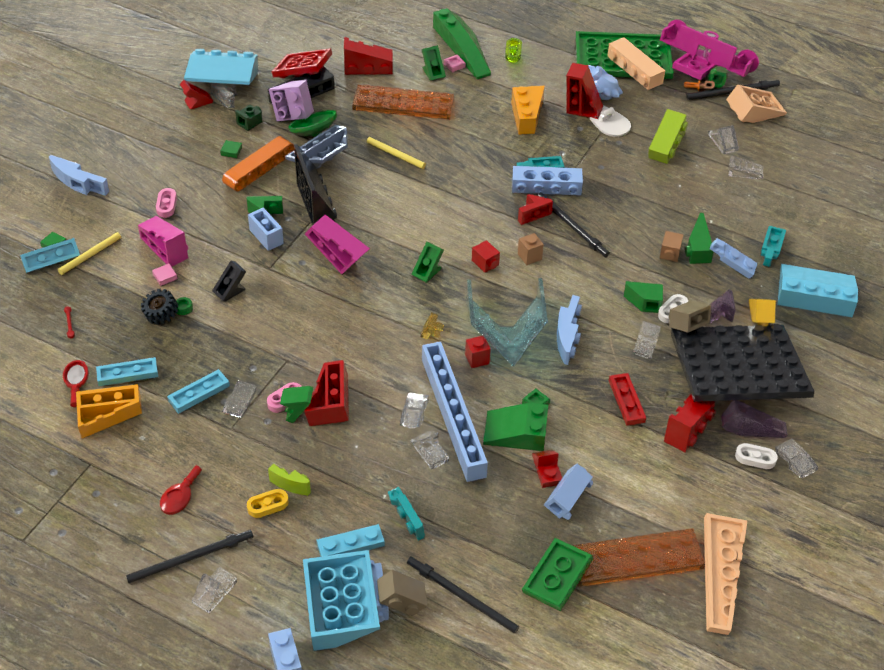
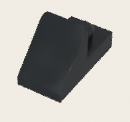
(229, 282)

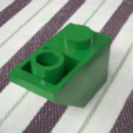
(644, 296)

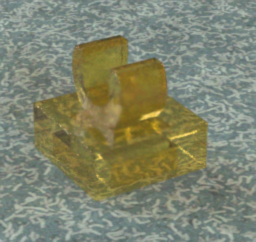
(432, 327)

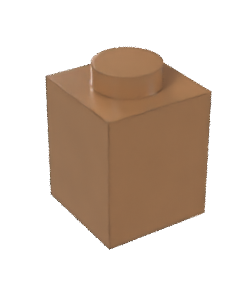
(671, 246)
(530, 249)

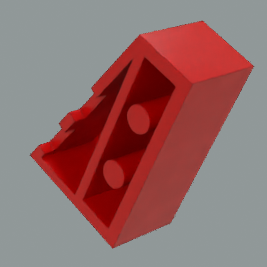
(330, 398)

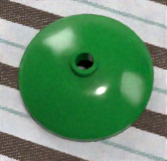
(314, 124)

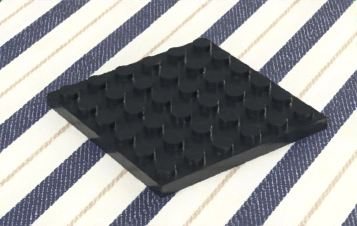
(741, 363)

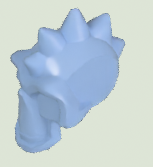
(605, 83)

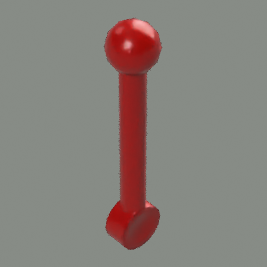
(70, 334)

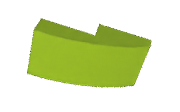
(292, 482)

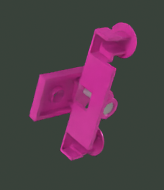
(700, 62)

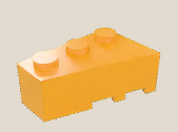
(527, 107)
(106, 407)

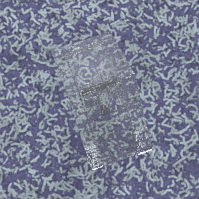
(725, 139)

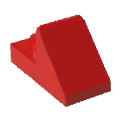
(195, 95)
(535, 208)
(547, 468)

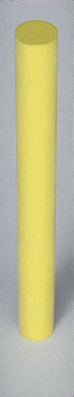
(395, 152)
(91, 252)

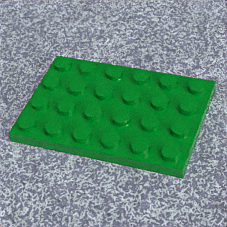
(594, 46)

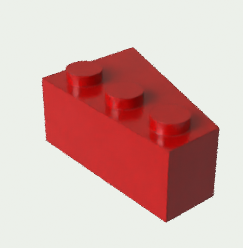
(366, 59)
(581, 92)
(688, 423)

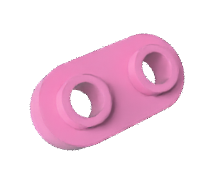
(166, 202)
(274, 405)

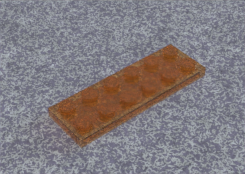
(403, 102)
(642, 557)

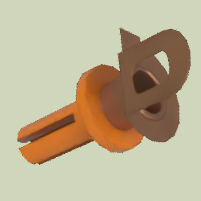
(699, 85)

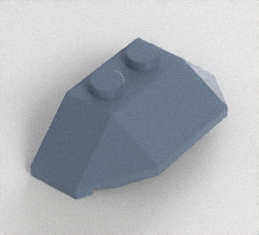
(324, 146)

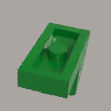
(433, 63)
(271, 204)
(427, 264)
(296, 401)

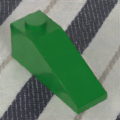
(699, 243)

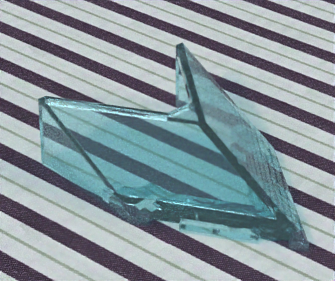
(515, 340)

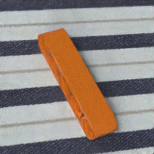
(257, 163)

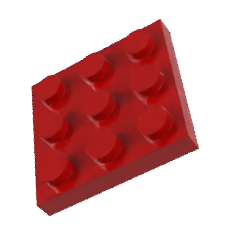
(302, 63)

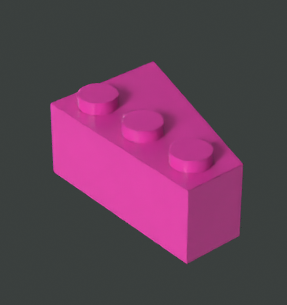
(164, 240)
(336, 243)

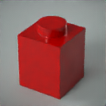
(485, 256)
(477, 351)

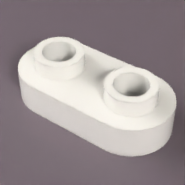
(672, 302)
(756, 456)

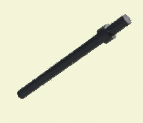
(762, 85)
(594, 243)
(231, 541)
(428, 572)

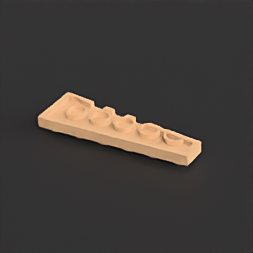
(723, 555)

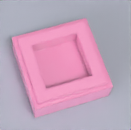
(454, 63)
(164, 274)

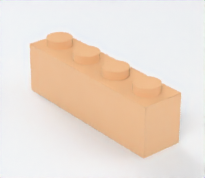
(636, 63)

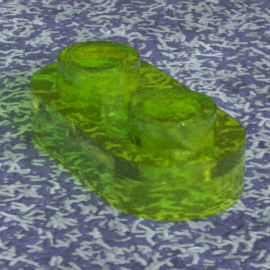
(513, 50)

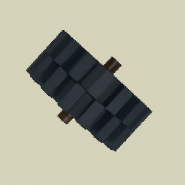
(159, 306)

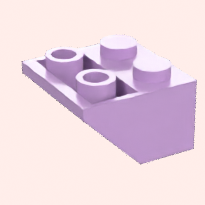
(291, 101)

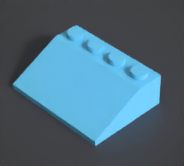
(221, 67)
(817, 290)
(340, 598)

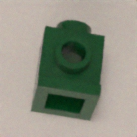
(249, 117)

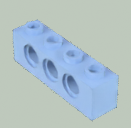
(547, 180)

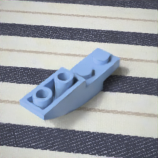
(78, 180)
(568, 329)

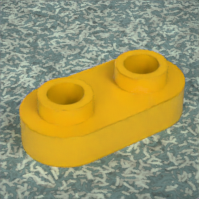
(266, 502)

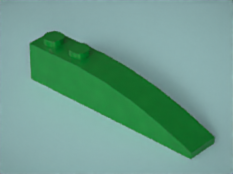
(461, 41)

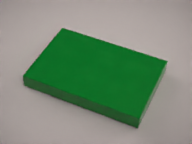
(557, 574)

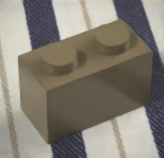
(689, 316)
(402, 592)

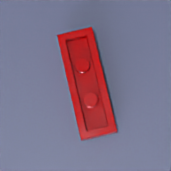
(627, 399)

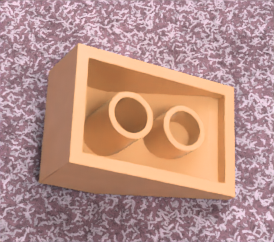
(754, 104)

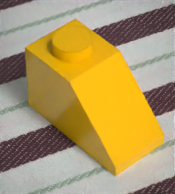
(762, 311)

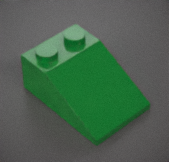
(517, 426)

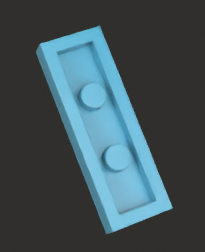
(50, 255)
(127, 371)
(198, 391)
(351, 541)

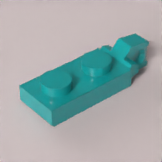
(553, 161)
(772, 244)
(406, 511)

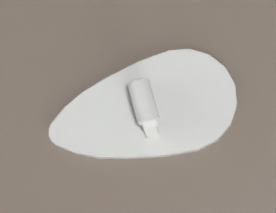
(612, 123)

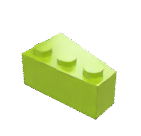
(668, 136)

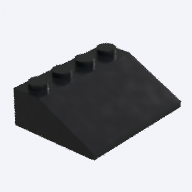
(312, 189)

